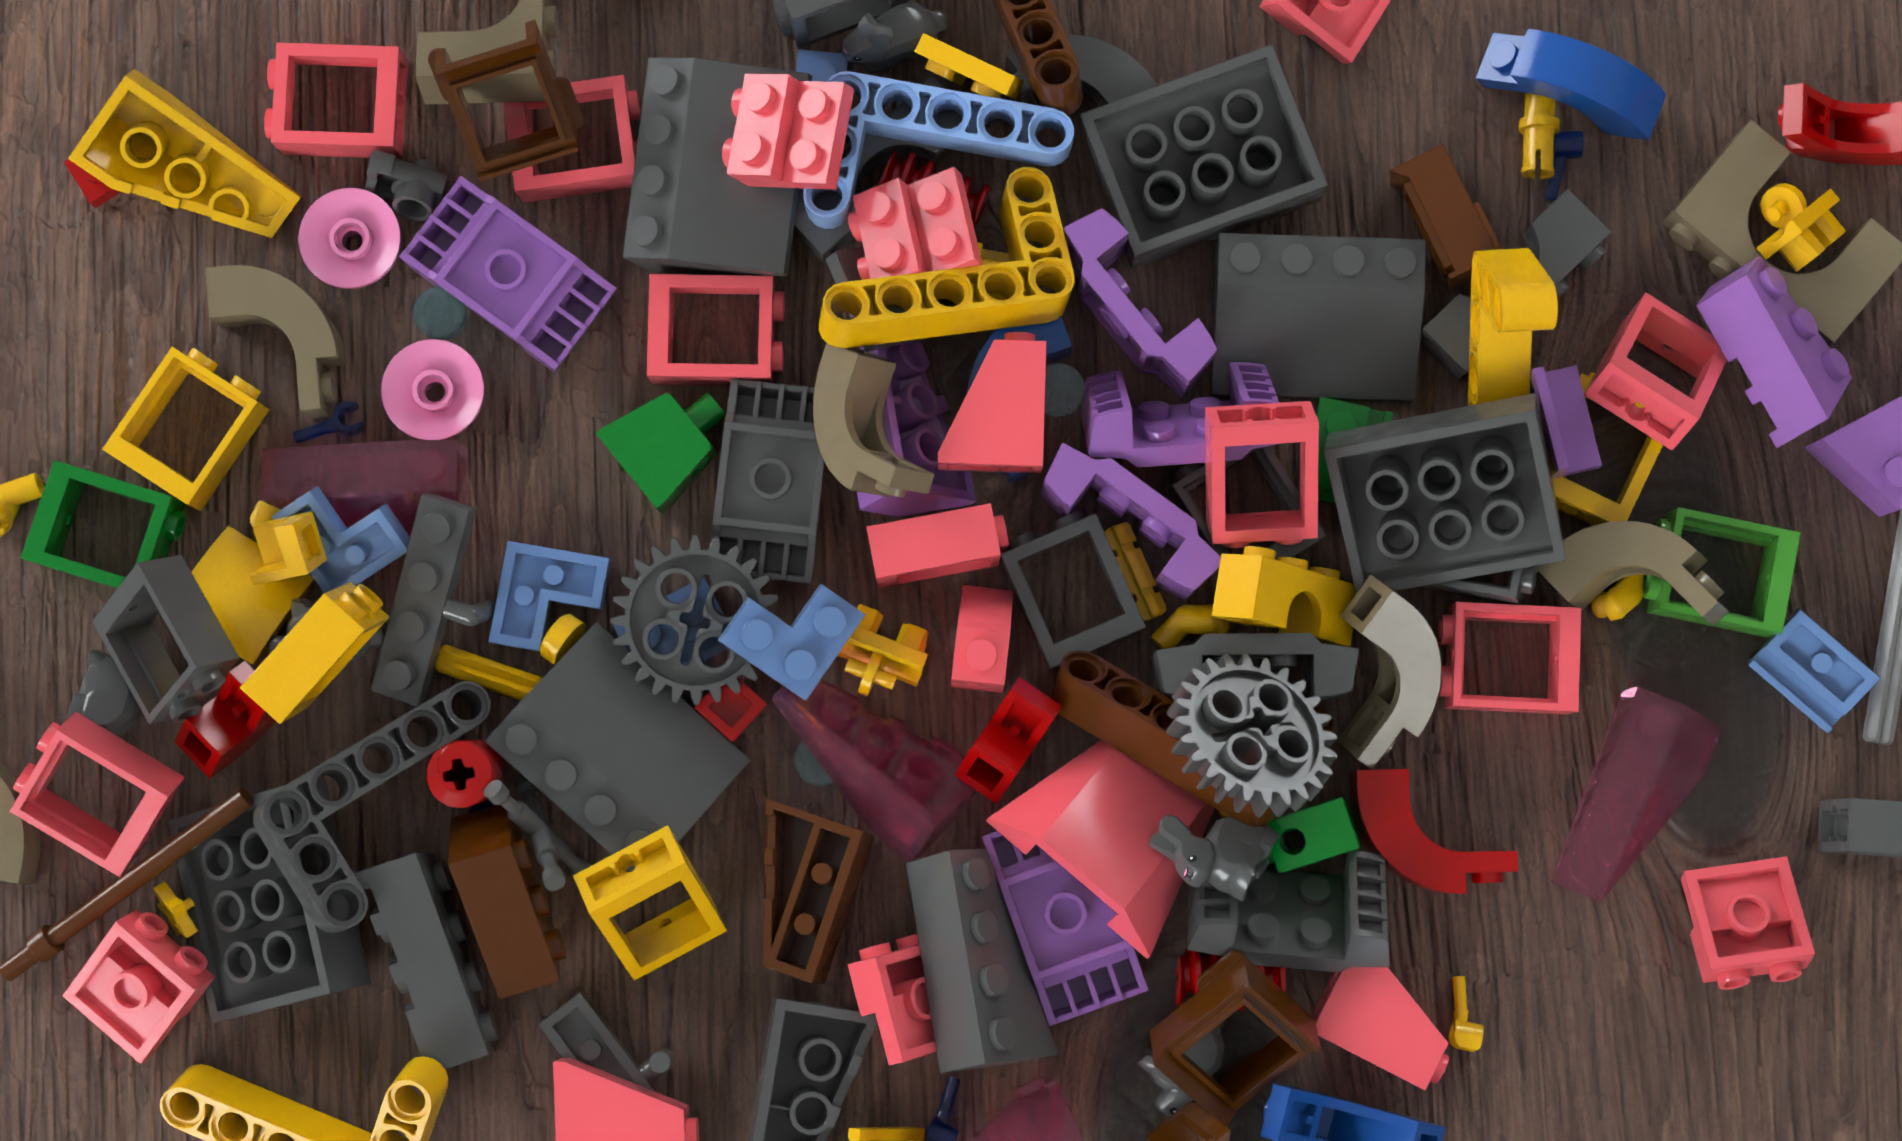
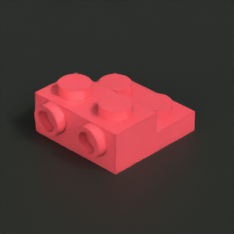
(1333, 24)
(788, 132)
(914, 226)
(1747, 922)
(139, 983)
(896, 991)

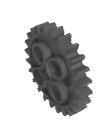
(649, 607)
(1251, 735)

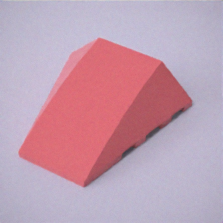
(1099, 825)

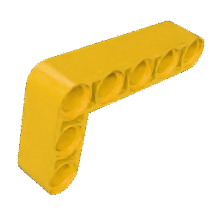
(966, 286)
(1507, 303)
(273, 1116)

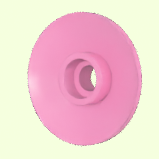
(333, 221)
(415, 372)

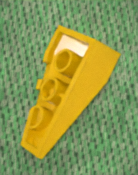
(168, 153)

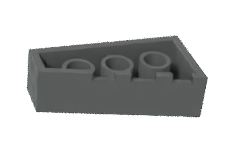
(431, 958)
(974, 965)
(807, 1068)

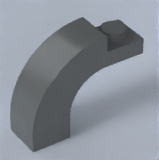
(1104, 73)

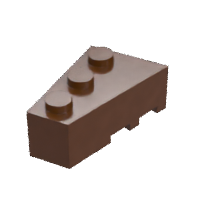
(808, 889)
(504, 901)

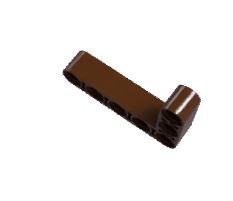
(1046, 62)
(1135, 722)

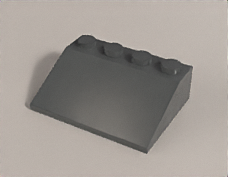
(1203, 156)
(682, 201)
(1320, 314)
(1446, 494)
(614, 748)
(254, 924)

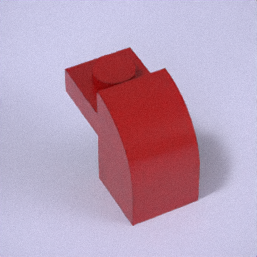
(224, 725)
(1008, 740)

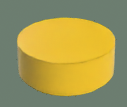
(561, 637)

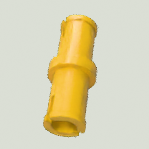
(1538, 133)

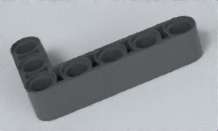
(354, 782)

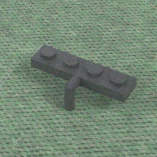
(426, 600)
(583, 1035)

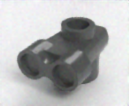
(413, 186)

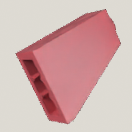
(1002, 413)
(982, 639)
(1382, 1024)
(609, 1108)

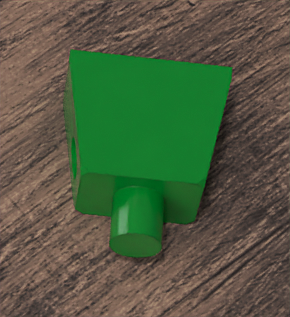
(664, 445)
(1327, 833)

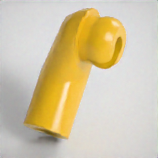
(16, 493)
(1619, 599)
(1188, 620)

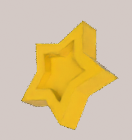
(175, 910)

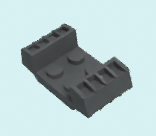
(770, 480)
(1324, 667)
(1299, 918)

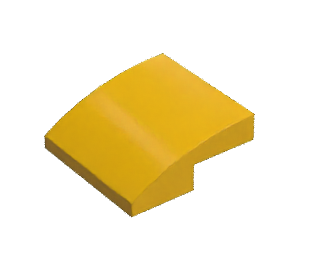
(245, 610)

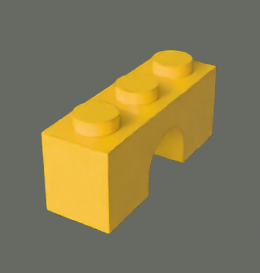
(1283, 595)

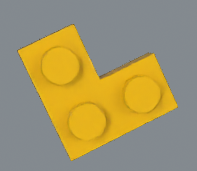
(958, 65)

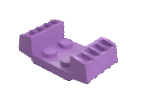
(1095, 245)
(508, 273)
(1159, 431)
(1122, 493)
(1063, 934)

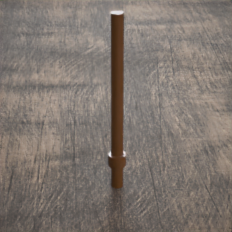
(51, 940)

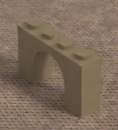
(510, 87)
(1715, 224)

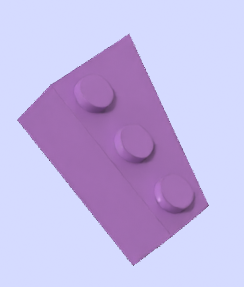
(1776, 347)
(1867, 457)

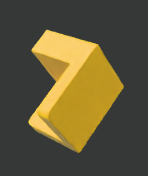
(288, 548)

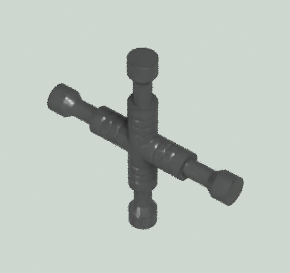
(532, 820)

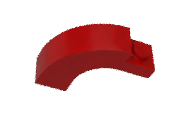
(1839, 129)
(1389, 829)

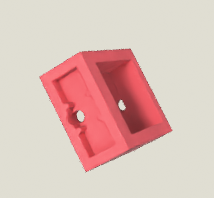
(389, 100)
(536, 187)
(661, 329)
(1621, 382)
(1256, 426)
(937, 545)
(1562, 657)
(76, 827)

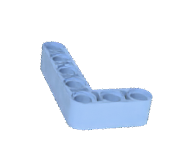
(921, 128)

